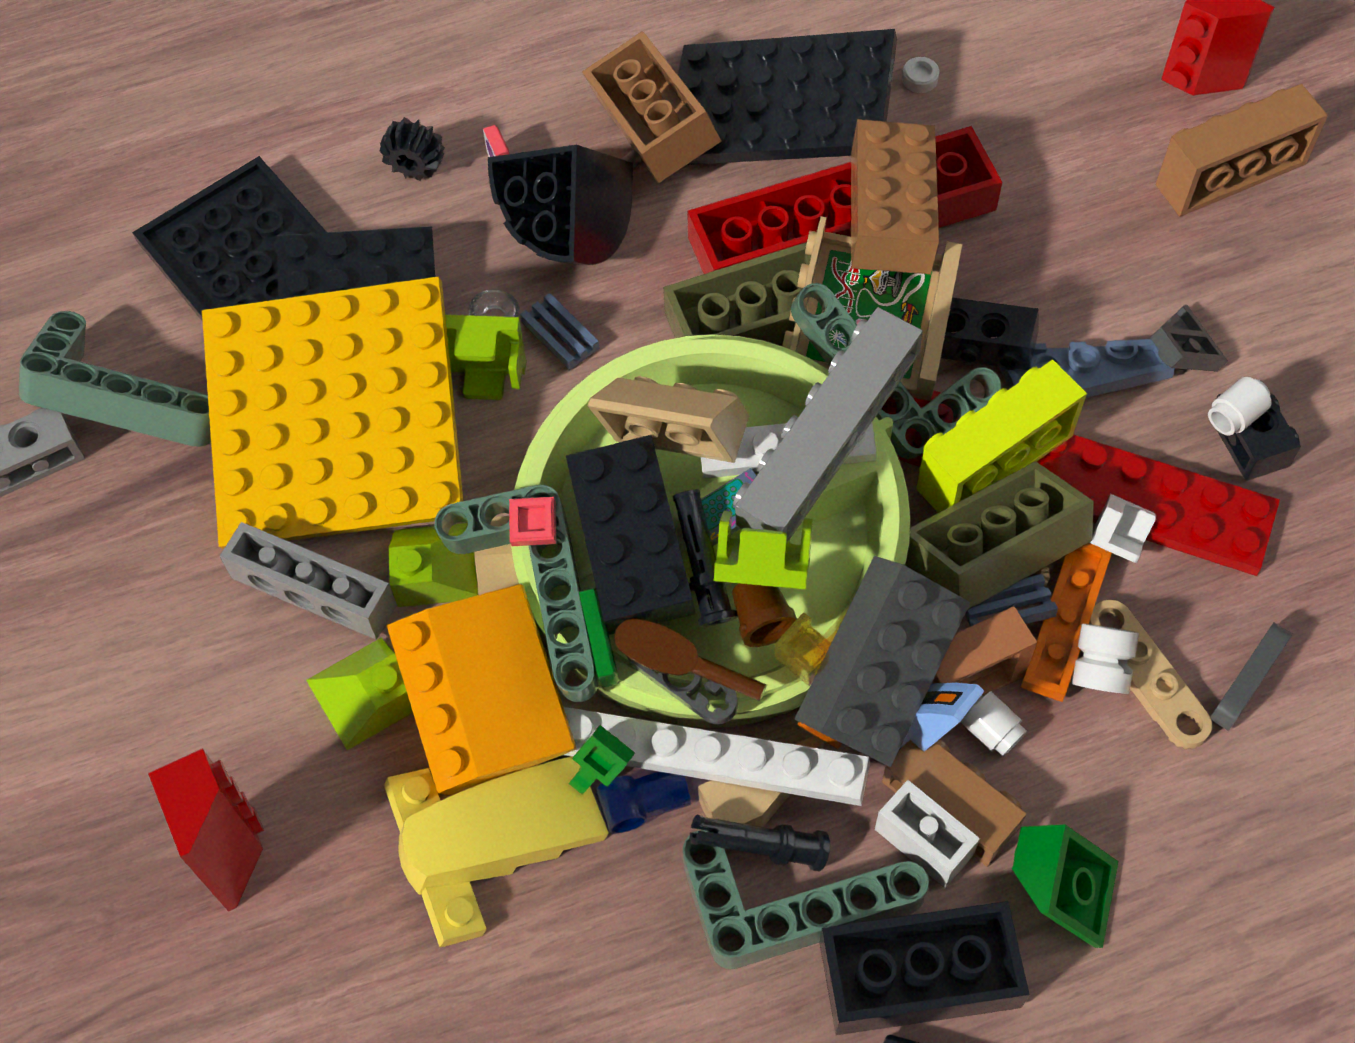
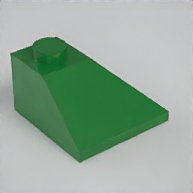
(1067, 879)

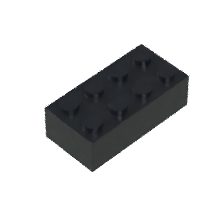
(630, 533)
(923, 968)

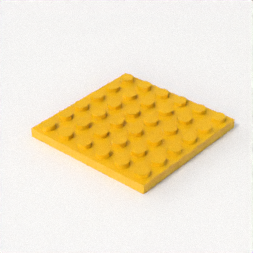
(332, 411)

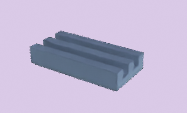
(542, 311)
(1020, 594)

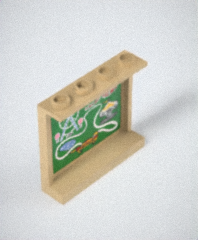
(913, 297)

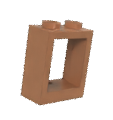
(989, 653)

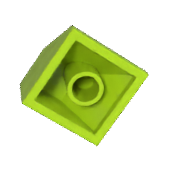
(426, 571)
(362, 693)

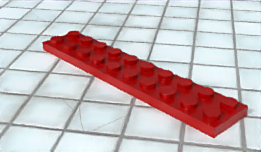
(1191, 509)

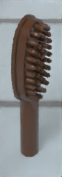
(673, 654)

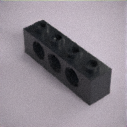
(978, 322)

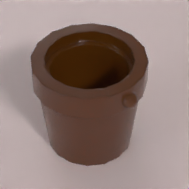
(761, 614)

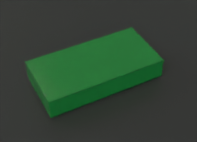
(599, 638)

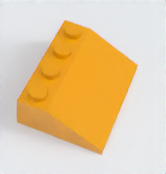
(480, 688)

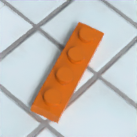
(1059, 636)

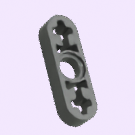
(1251, 676)
(701, 703)

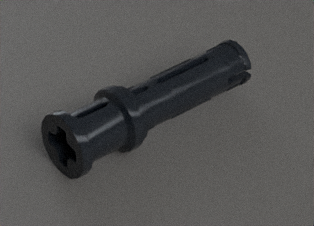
(710, 594)
(780, 844)

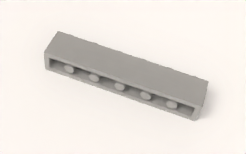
(829, 425)

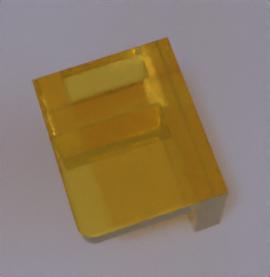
(802, 649)

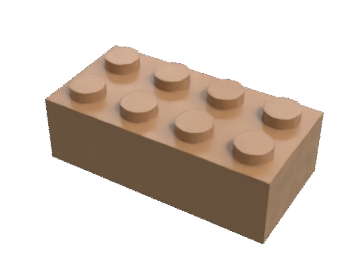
(651, 106)
(1240, 149)
(894, 197)

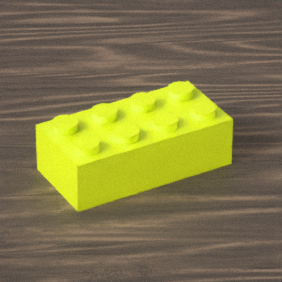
(1001, 437)

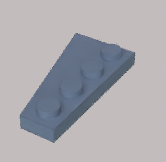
(1102, 368)

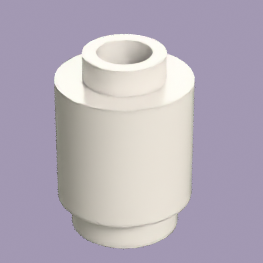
(1239, 406)
(994, 724)

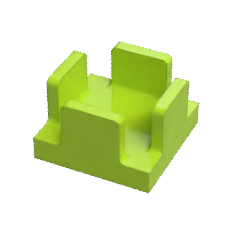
(486, 352)
(762, 556)

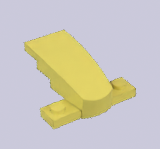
(485, 835)

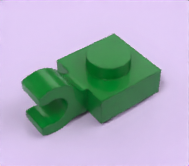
(600, 758)

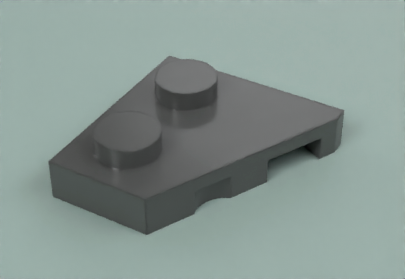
(1186, 343)

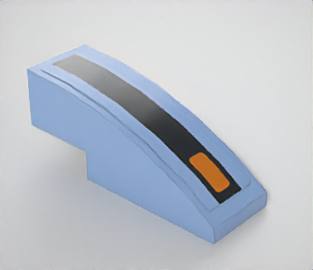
(941, 711)

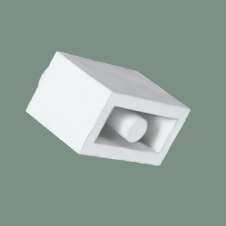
(926, 833)

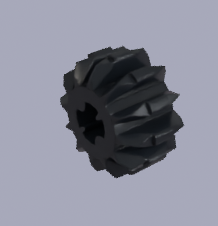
(412, 149)

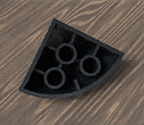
(564, 201)

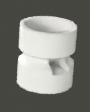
(1105, 658)

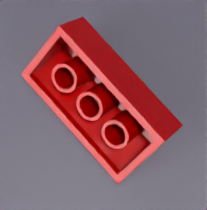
(210, 823)

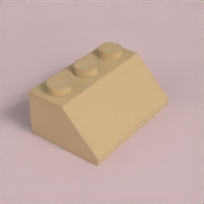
(674, 415)

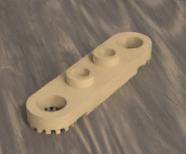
(1157, 682)

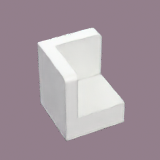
(1122, 528)

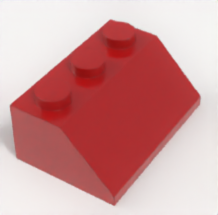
(1216, 45)

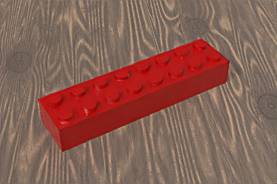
(787, 211)

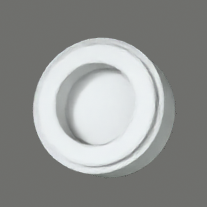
(920, 74)

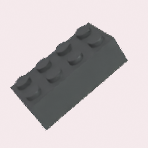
(882, 660)

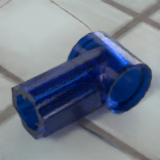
(631, 801)

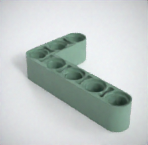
(58, 381)
(908, 412)
(547, 573)
(793, 909)

